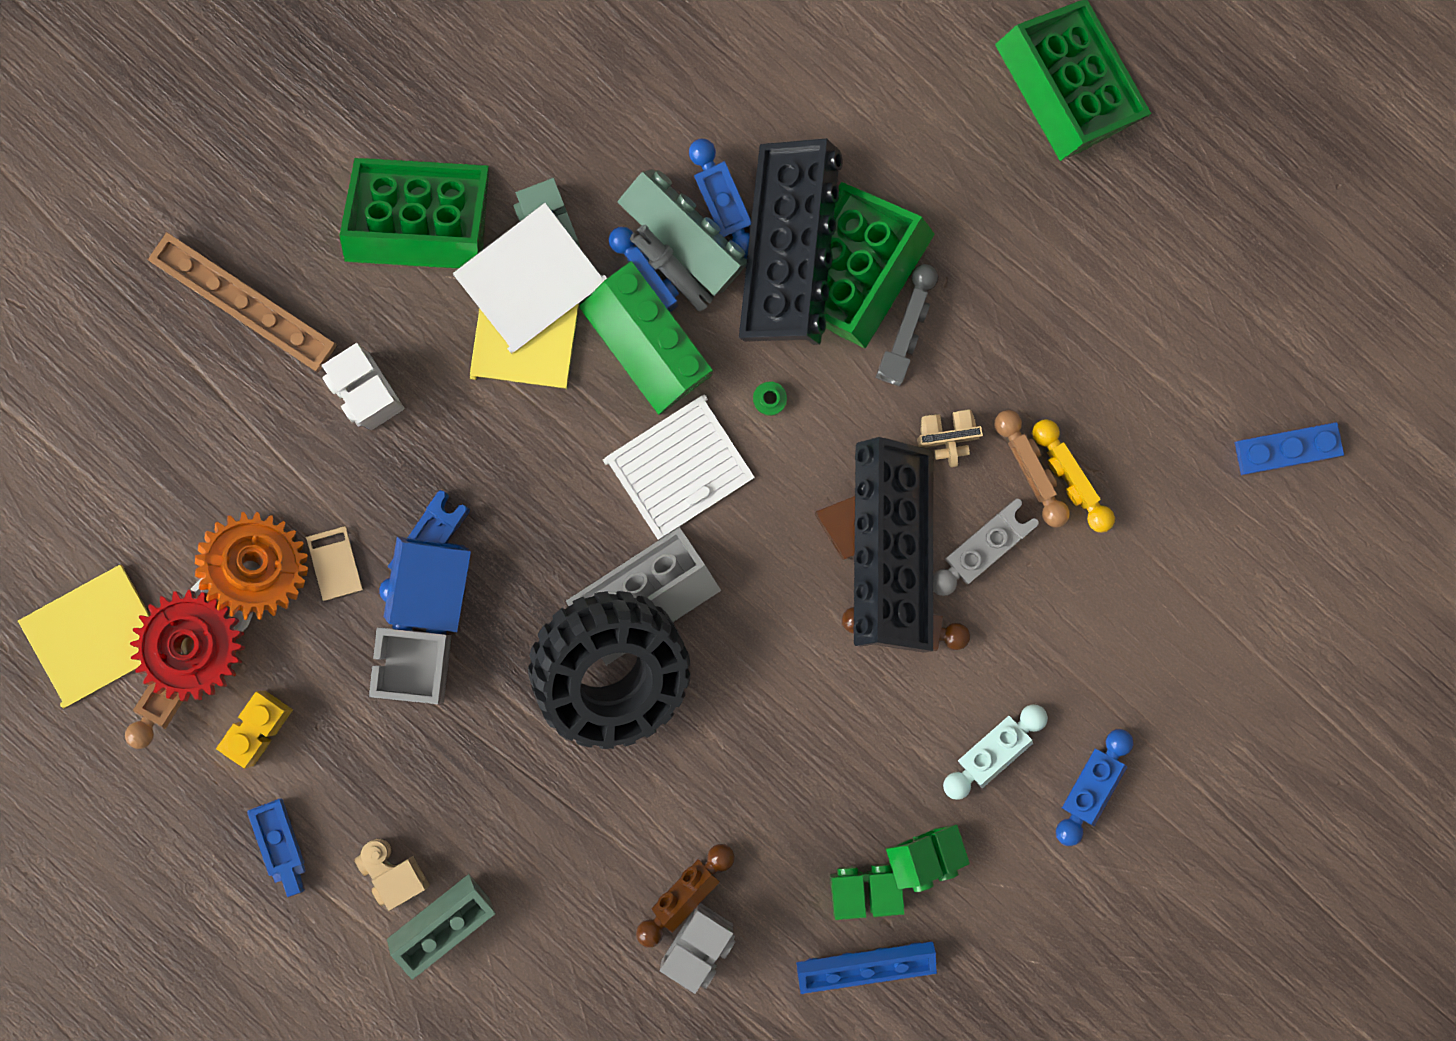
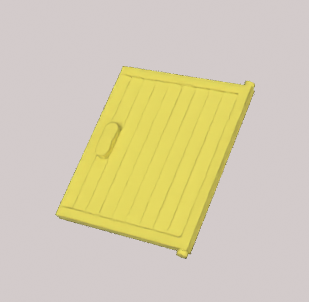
(540, 361)
(87, 635)

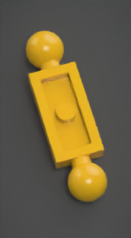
(1080, 489)

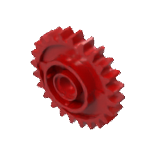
(162, 639)

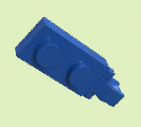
(278, 845)

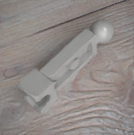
(982, 549)

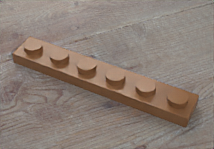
(242, 302)

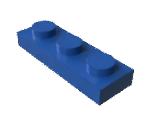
(1289, 448)

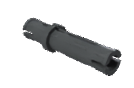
(662, 257)

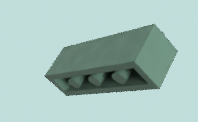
(678, 224)

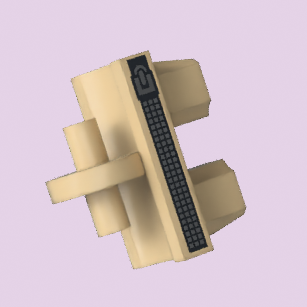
(964, 431)

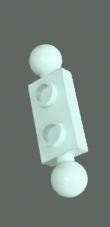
(995, 751)

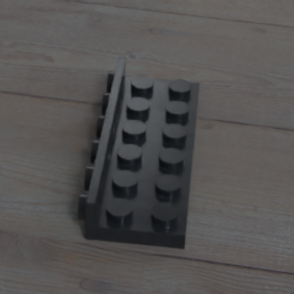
(790, 241)
(893, 545)

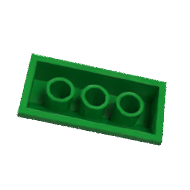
(645, 338)

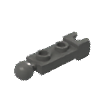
(894, 363)

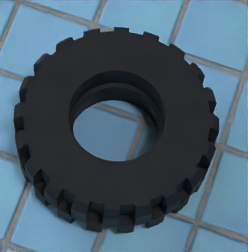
(617, 711)

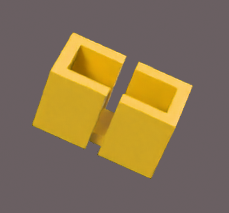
(261, 715)

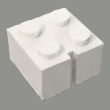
(362, 386)

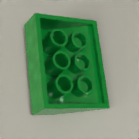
(1072, 78)
(414, 213)
(872, 260)

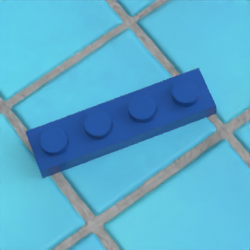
(866, 967)

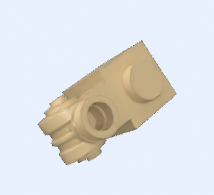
(392, 882)

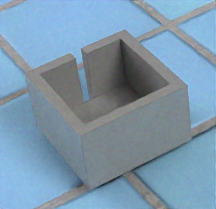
(413, 666)
(697, 948)

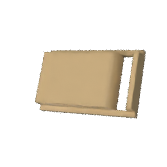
(335, 566)

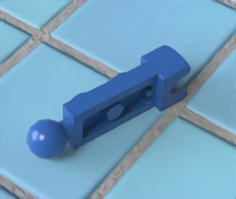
(433, 526)

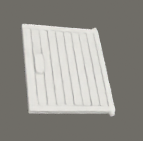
(529, 277)
(679, 467)

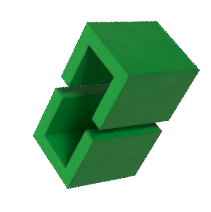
(928, 858)
(849, 897)

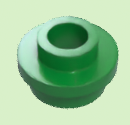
(762, 406)

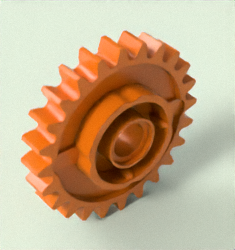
(248, 589)

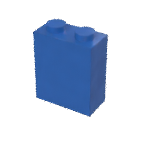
(426, 585)

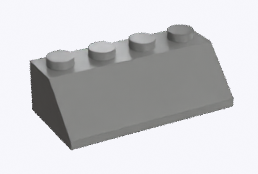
(665, 573)

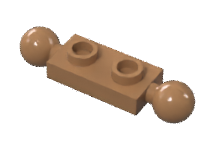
(1041, 481)
(154, 709)

